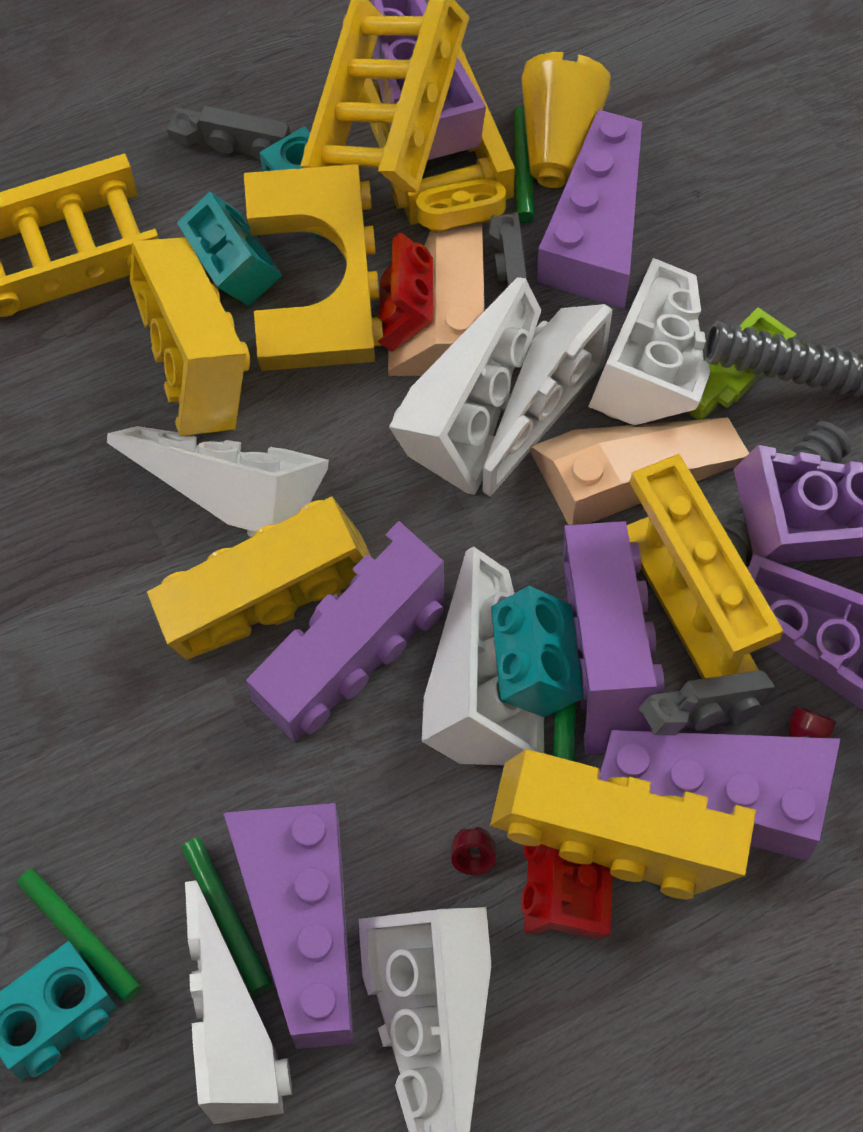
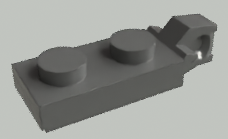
(226, 130)
(506, 237)
(707, 702)

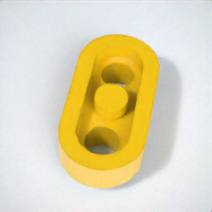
(460, 204)

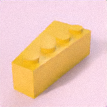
(189, 334)
(259, 579)
(622, 825)

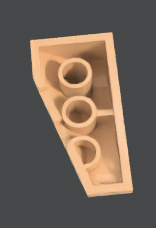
(456, 298)
(594, 466)

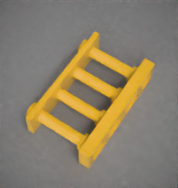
(420, 102)
(492, 154)
(60, 198)
(698, 572)

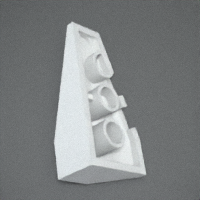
(659, 352)
(555, 371)
(457, 402)
(231, 484)
(462, 693)
(433, 998)
(231, 1048)

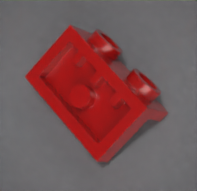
(406, 292)
(565, 895)

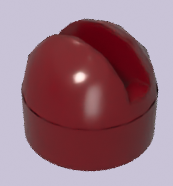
(810, 723)
(473, 863)

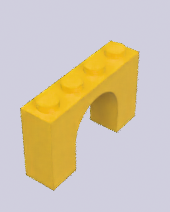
(329, 205)

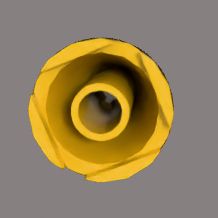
(559, 111)

